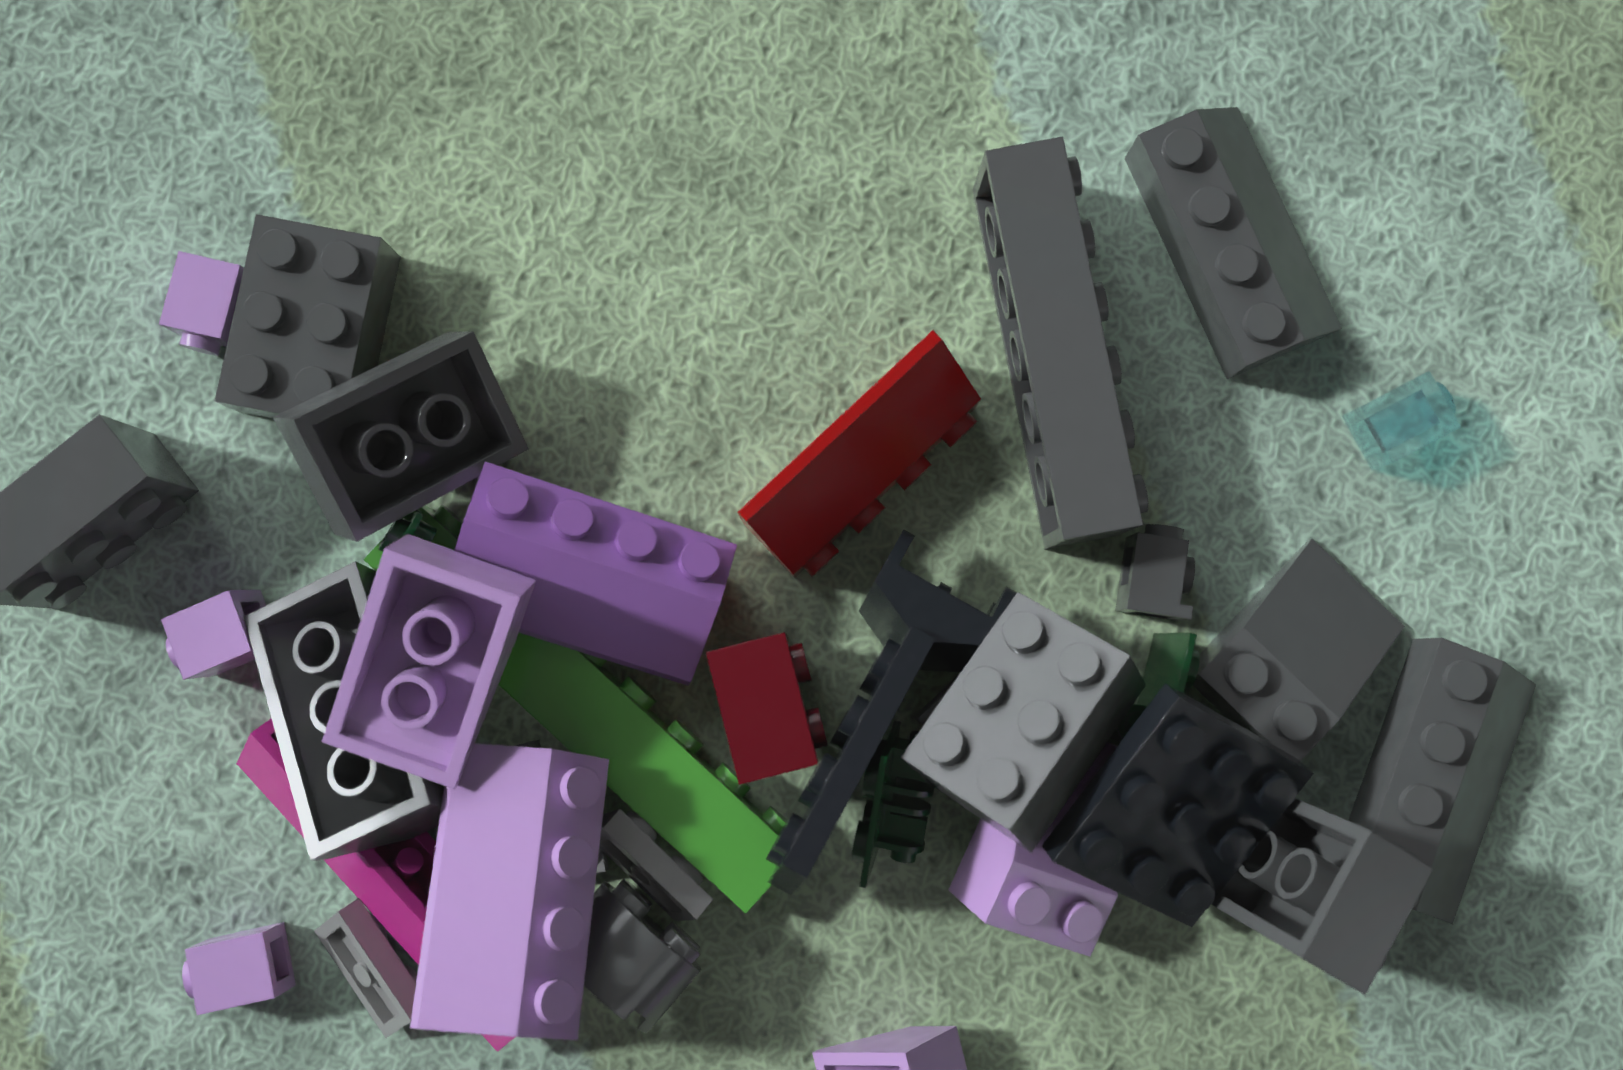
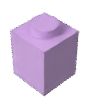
(201, 302)
(212, 634)
(238, 968)

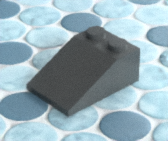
(1297, 652)

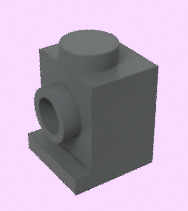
(1156, 574)

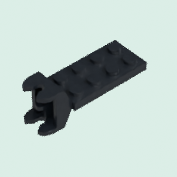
(919, 631)

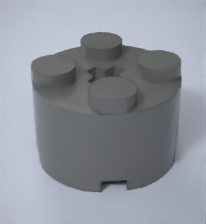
(633, 959)

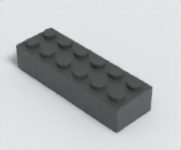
(1057, 344)

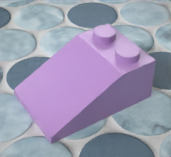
(427, 659)
(1029, 890)

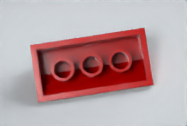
(862, 456)

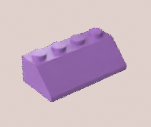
(601, 571)

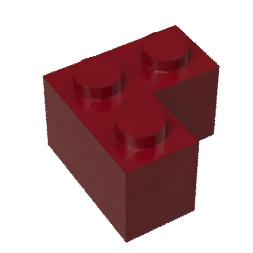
(765, 707)

